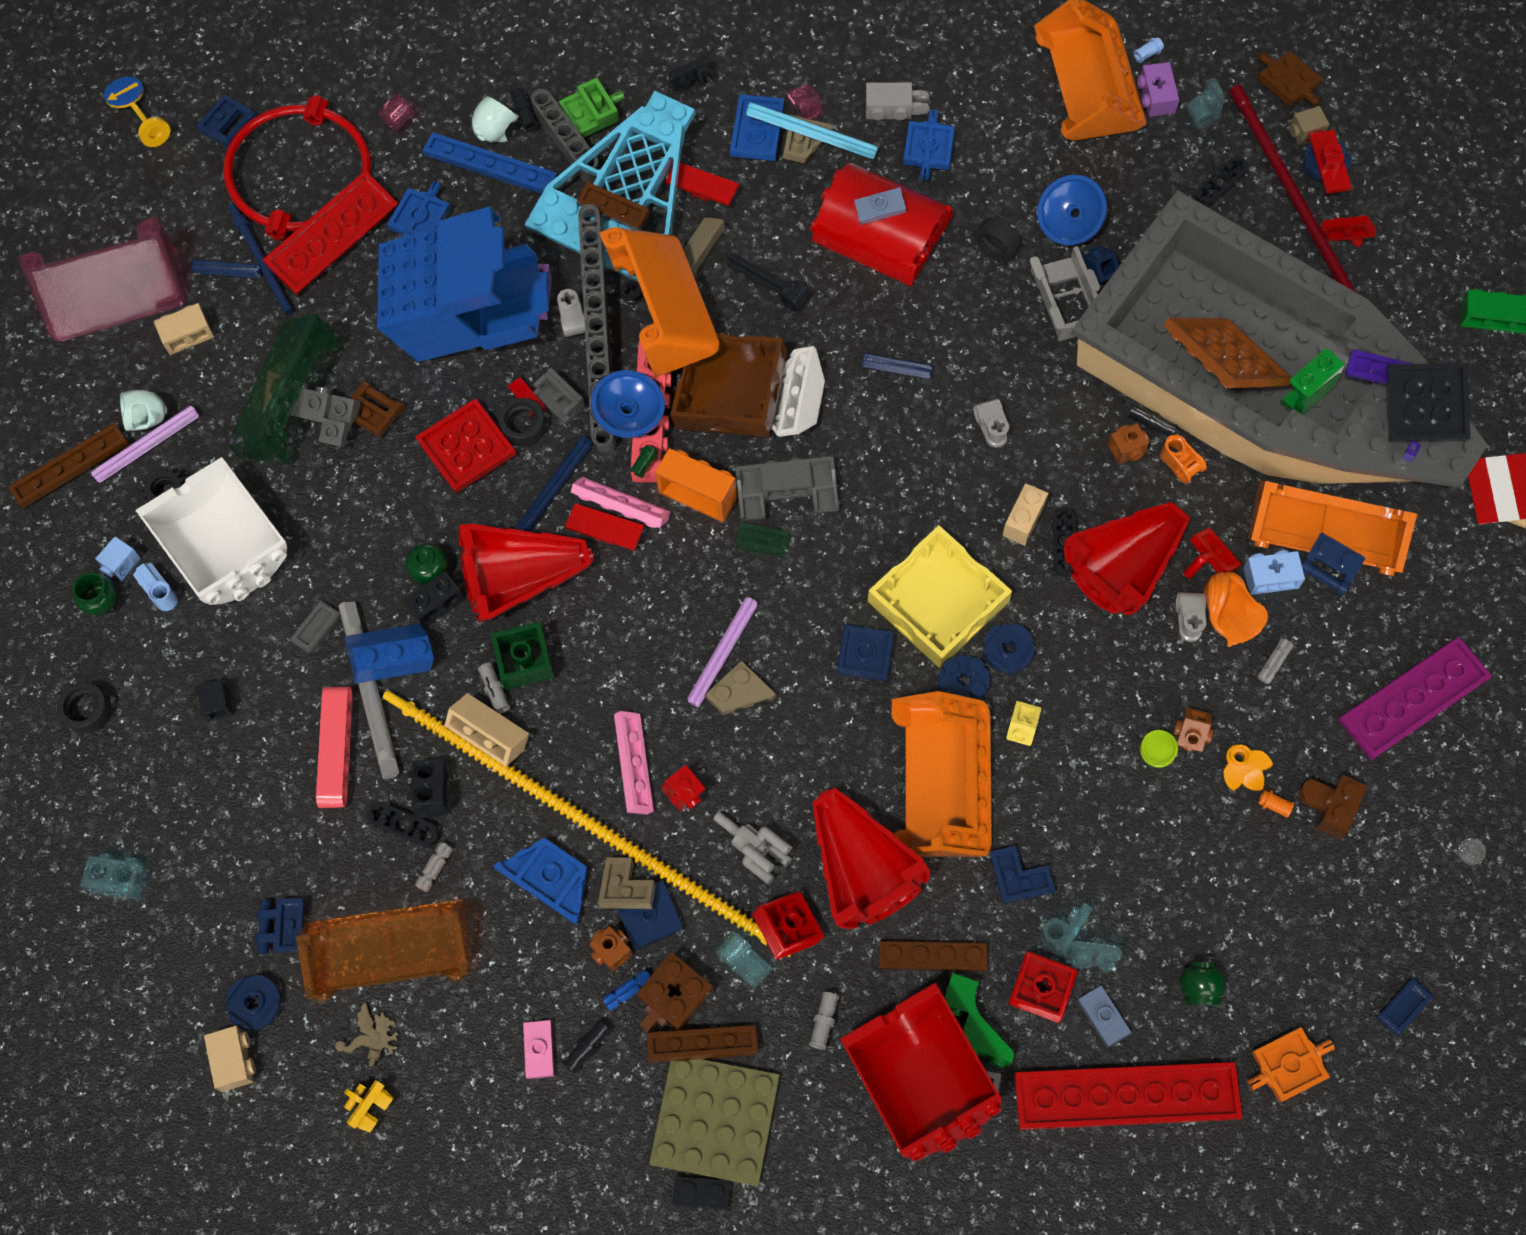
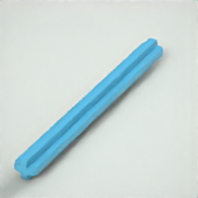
(811, 130)

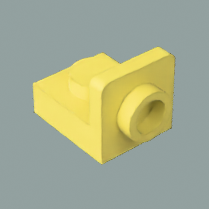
(1023, 723)

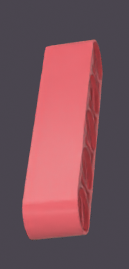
(334, 747)

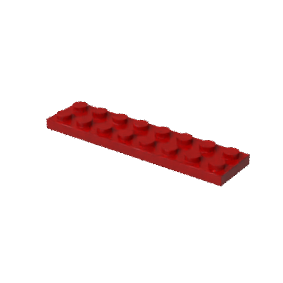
(1127, 1096)

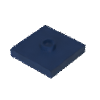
(865, 653)
(653, 924)

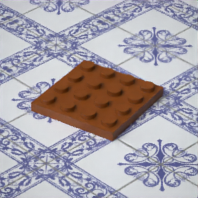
(1227, 352)

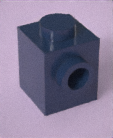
(1102, 262)

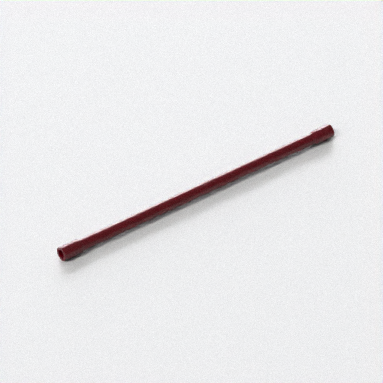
(1243, 103)

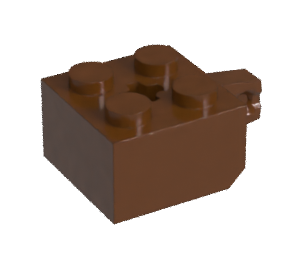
(676, 1010)

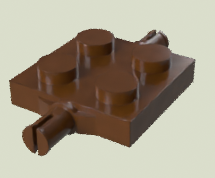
(1290, 79)

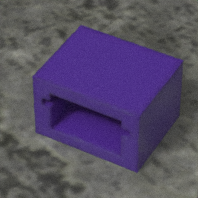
(1411, 451)

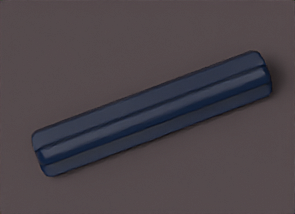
(226, 268)
(897, 365)

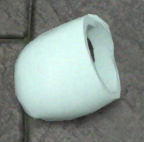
(491, 120)
(141, 409)

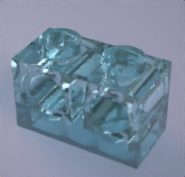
(112, 882)

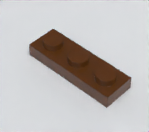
(614, 206)

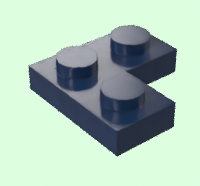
(1018, 884)

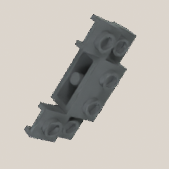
(333, 411)
(786, 480)

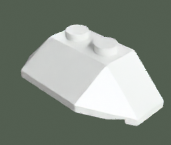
(799, 393)

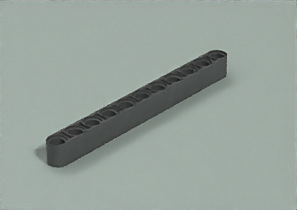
(595, 316)

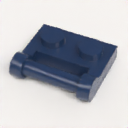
(221, 117)
(1337, 558)

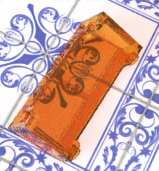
(384, 948)

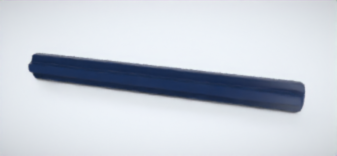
(554, 484)

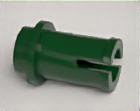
(644, 460)

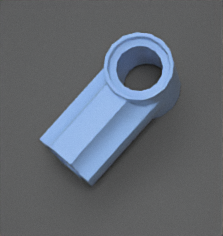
(155, 587)

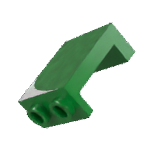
(1313, 382)

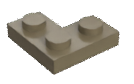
(620, 891)

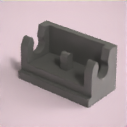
(559, 396)

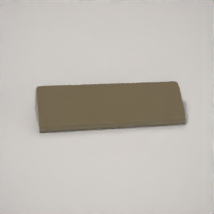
(703, 241)

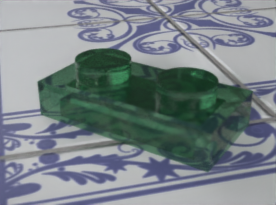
(762, 540)

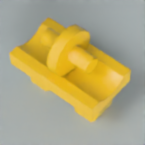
(360, 1117)

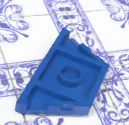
(548, 876)

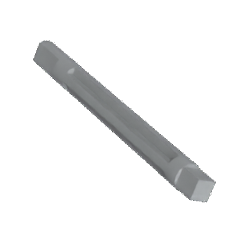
(372, 702)

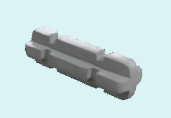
(1275, 661)
(433, 867)

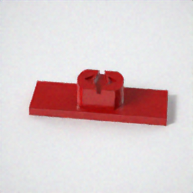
(1330, 161)
(704, 184)
(604, 527)

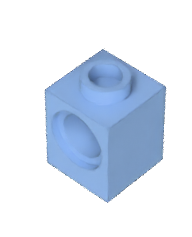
(117, 559)

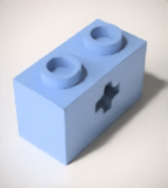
(1273, 572)

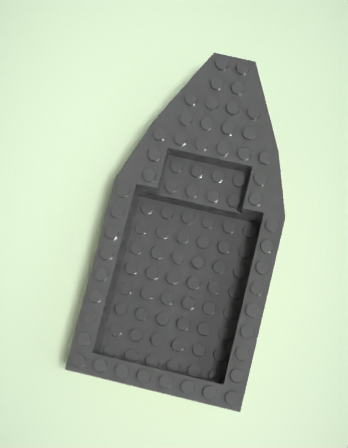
(1213, 268)

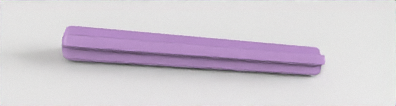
(145, 444)
(722, 651)

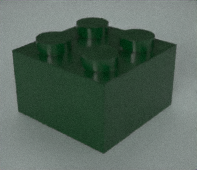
(522, 656)

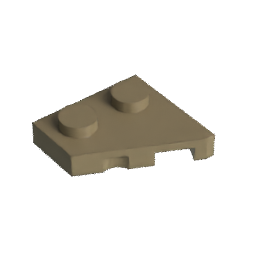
(738, 690)

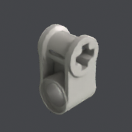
(570, 315)
(992, 422)
(1191, 614)

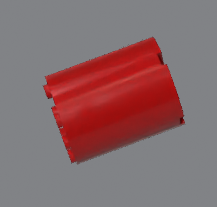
(889, 245)
(923, 1075)

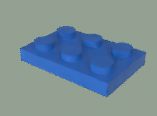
(752, 136)

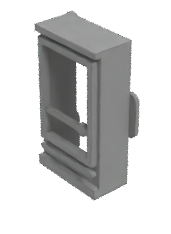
(1060, 272)

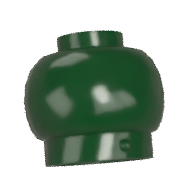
(426, 563)
(94, 593)
(1202, 984)

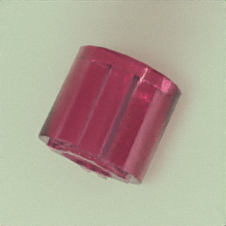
(396, 112)

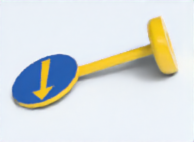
(125, 93)

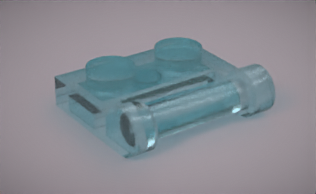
(1085, 954)

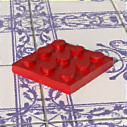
(465, 445)

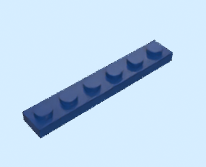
(488, 163)

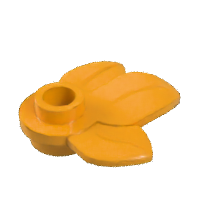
(1247, 771)

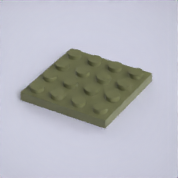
(715, 1120)

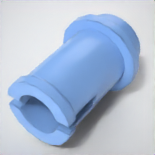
(1153, 47)

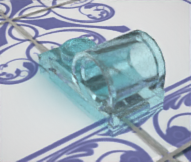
(1207, 108)
(1067, 931)
(743, 960)

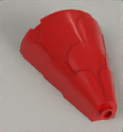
(1125, 557)
(515, 565)
(863, 863)

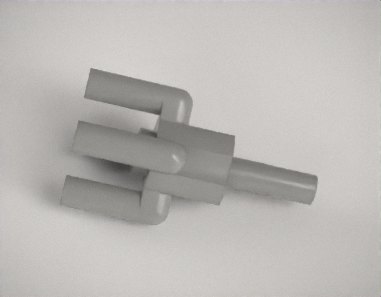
(755, 847)

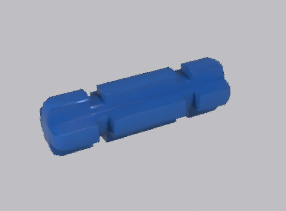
(626, 990)

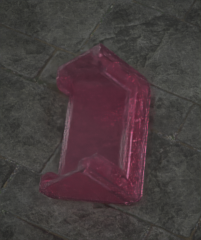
(106, 284)

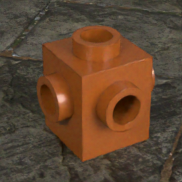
(1128, 443)
(1193, 730)
(612, 957)

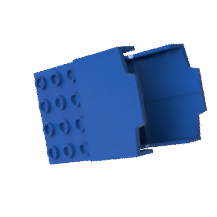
(459, 288)

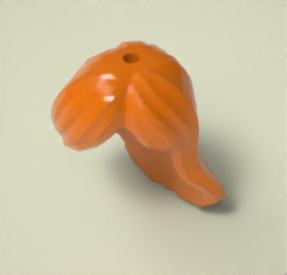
(1233, 609)

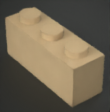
(486, 729)

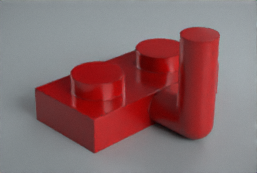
(1349, 229)
(1211, 551)

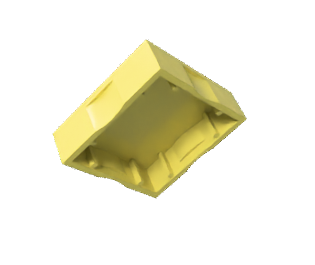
(939, 596)

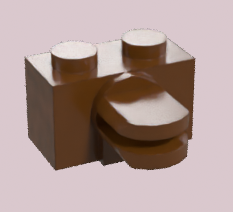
(1335, 804)

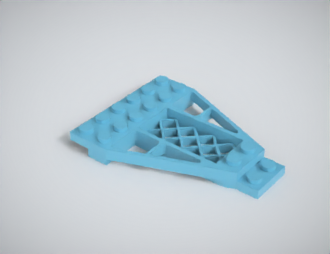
(660, 122)

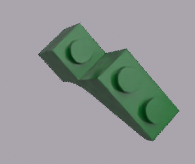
(983, 1039)

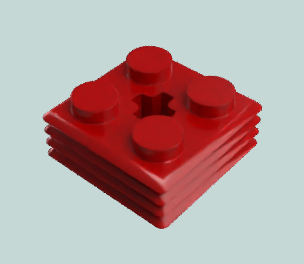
(774, 921)
(1059, 980)

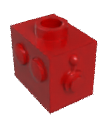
(683, 789)

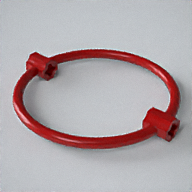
(314, 113)

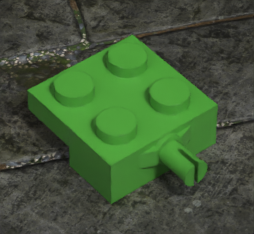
(591, 107)

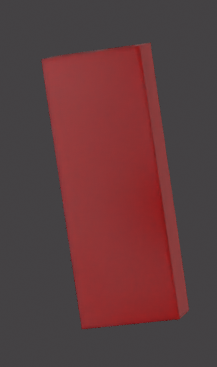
(521, 390)

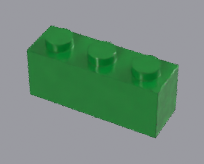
(1493, 311)

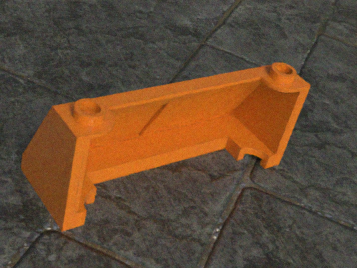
(1297, 517)

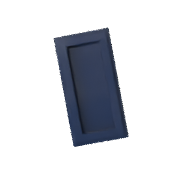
(1404, 1007)

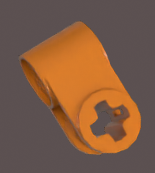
(1184, 462)

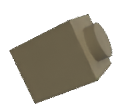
(1307, 122)

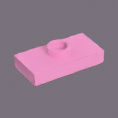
(538, 1049)

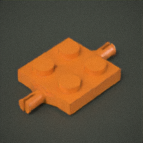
(1290, 1065)

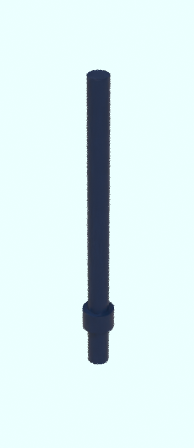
(242, 225)

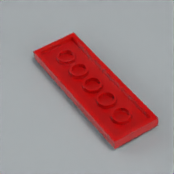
(330, 233)

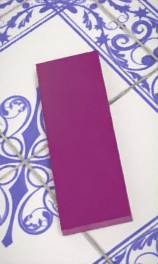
(1414, 698)

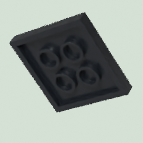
(1428, 402)

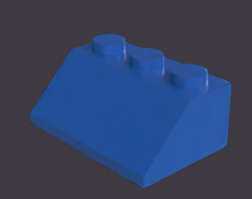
(389, 653)

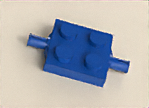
(928, 145)
(418, 211)

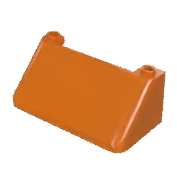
(1091, 71)
(681, 323)
(946, 774)

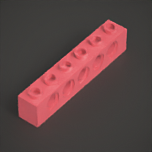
(657, 440)

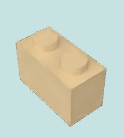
(183, 329)
(1025, 514)
(229, 1058)

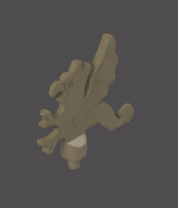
(374, 1039)

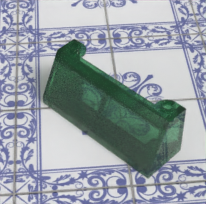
(277, 388)

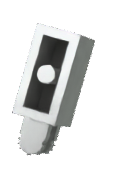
(894, 101)

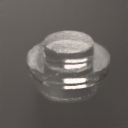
(1471, 851)

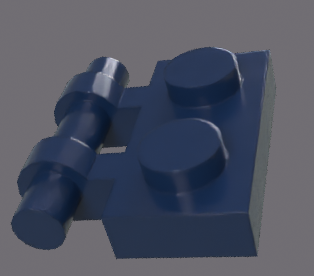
(289, 921)

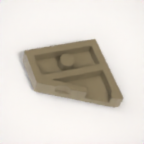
(801, 147)

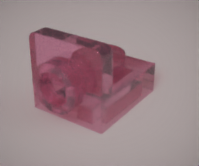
(807, 101)

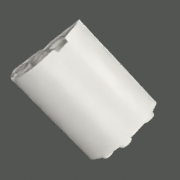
(216, 535)

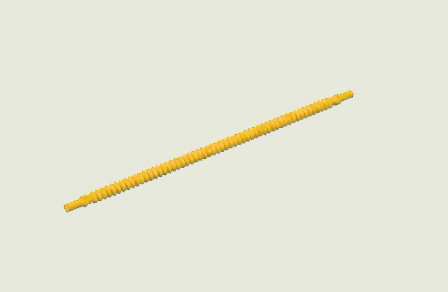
(411, 710)

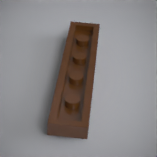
(68, 465)

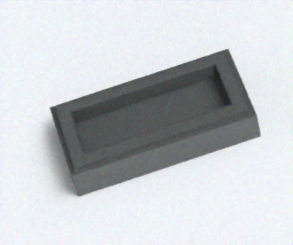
(315, 627)

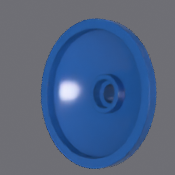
(1059, 203)
(630, 392)

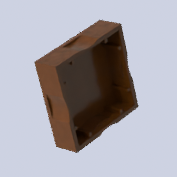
(732, 388)

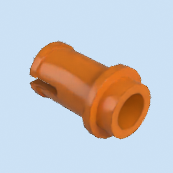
(1275, 803)

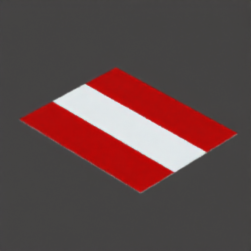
(1499, 488)

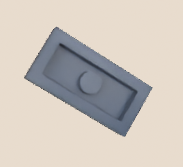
(880, 206)
(1104, 1016)

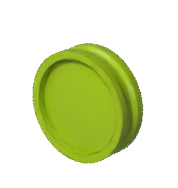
(1158, 748)

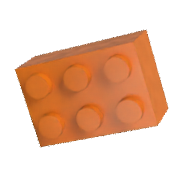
(696, 484)

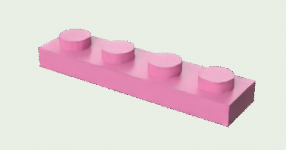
(615, 500)
(633, 762)

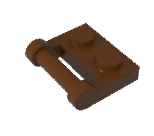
(372, 417)

